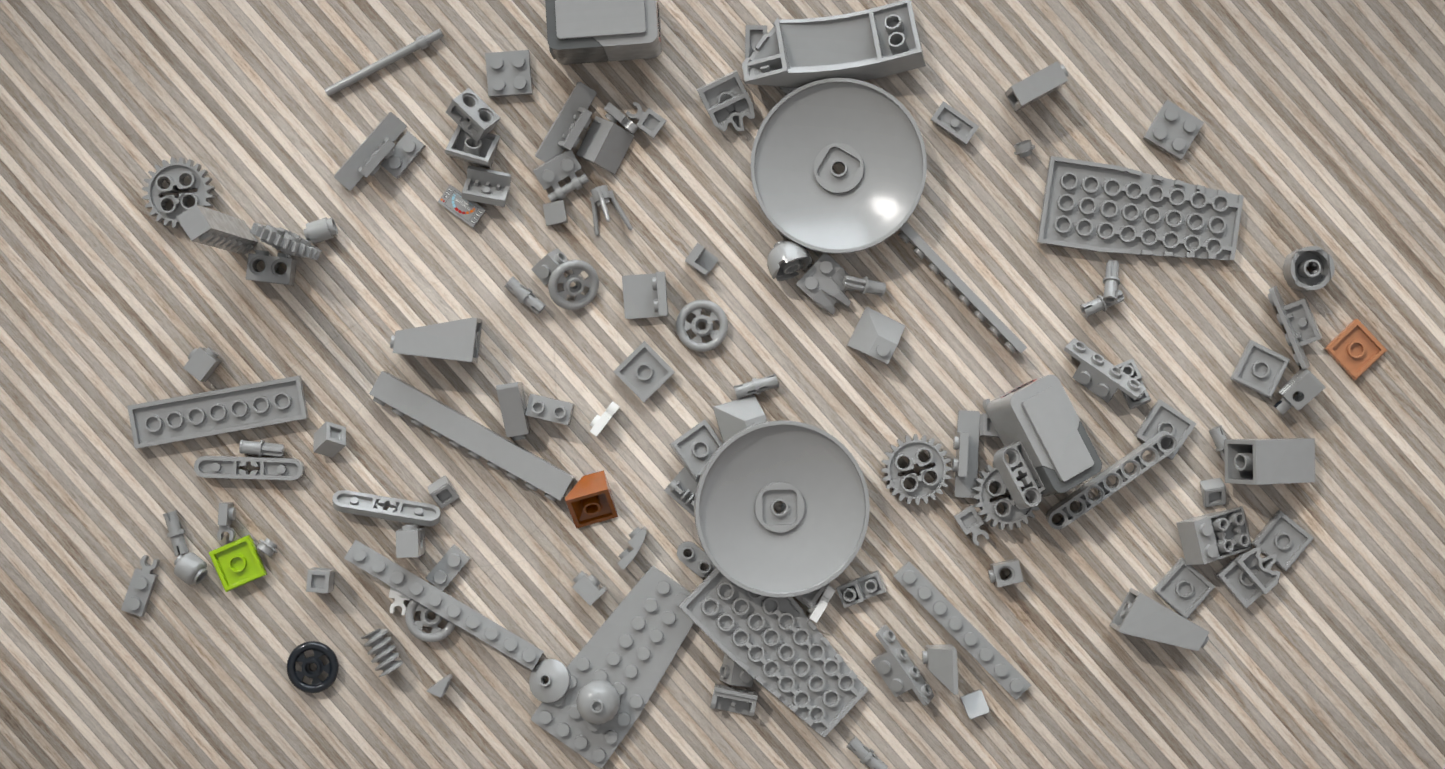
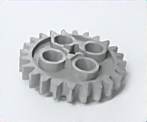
(176, 173)
(285, 241)
(921, 488)
(1012, 513)

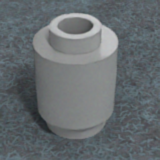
(320, 230)

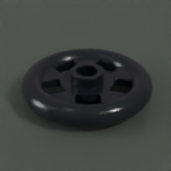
(317, 684)

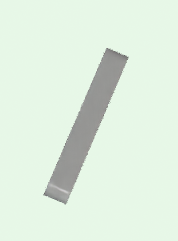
(1122, 479)

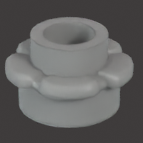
(1024, 148)
(267, 547)

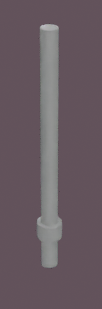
(421, 43)

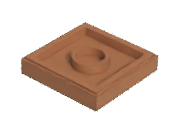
(1355, 349)

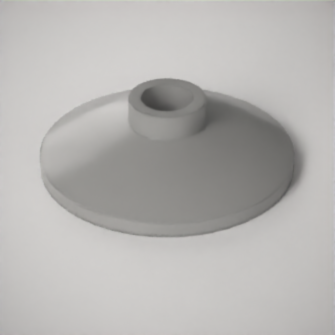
(558, 680)

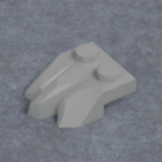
(727, 101)
(825, 285)
(1249, 576)

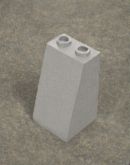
(445, 340)
(1269, 461)
(1152, 621)

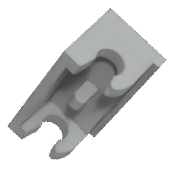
(734, 700)

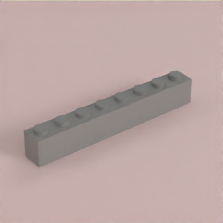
(217, 229)

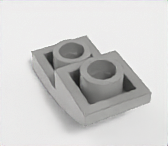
(1130, 368)
(636, 541)
(861, 589)

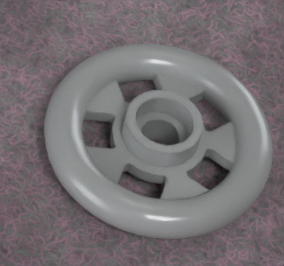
(580, 300)
(696, 343)
(415, 627)

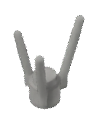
(601, 197)

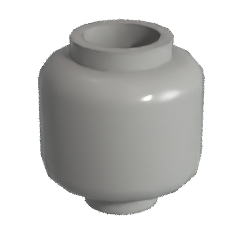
(190, 568)

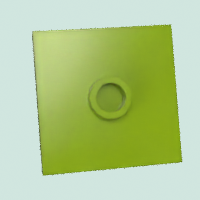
(237, 563)

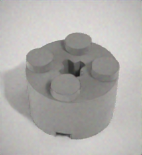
(1295, 268)

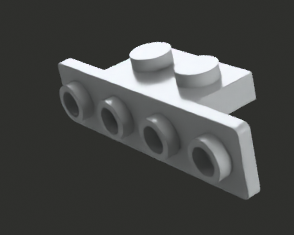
(568, 124)
(371, 152)
(1298, 323)
(1101, 375)
(967, 451)
(898, 669)

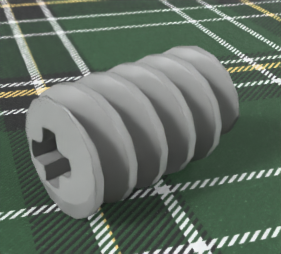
(382, 651)

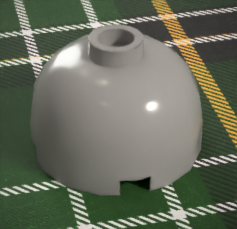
(787, 259)
(598, 702)

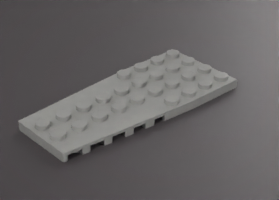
(1136, 213)
(777, 649)
(630, 654)

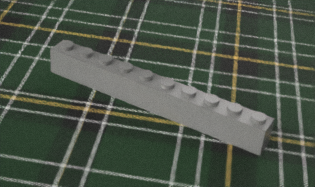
(471, 435)

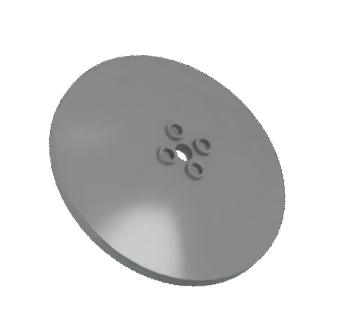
(831, 125)
(821, 517)

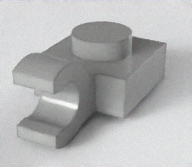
(225, 517)

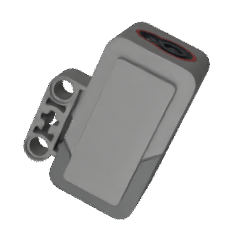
(603, 30)
(1043, 441)

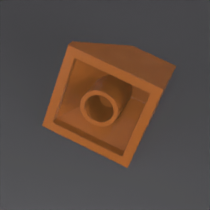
(591, 500)

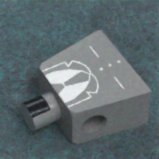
(1307, 387)

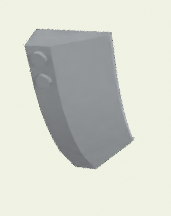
(839, 46)

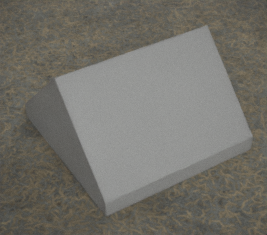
(605, 144)
(465, 148)

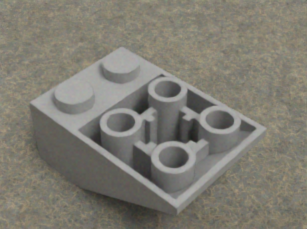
(1214, 536)

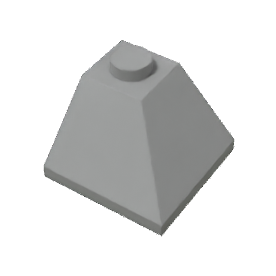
(876, 335)
(738, 415)
(942, 663)

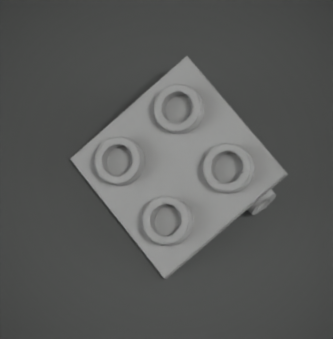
(683, 490)

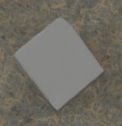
(555, 213)
(443, 492)
(1213, 492)
(440, 688)
(975, 704)

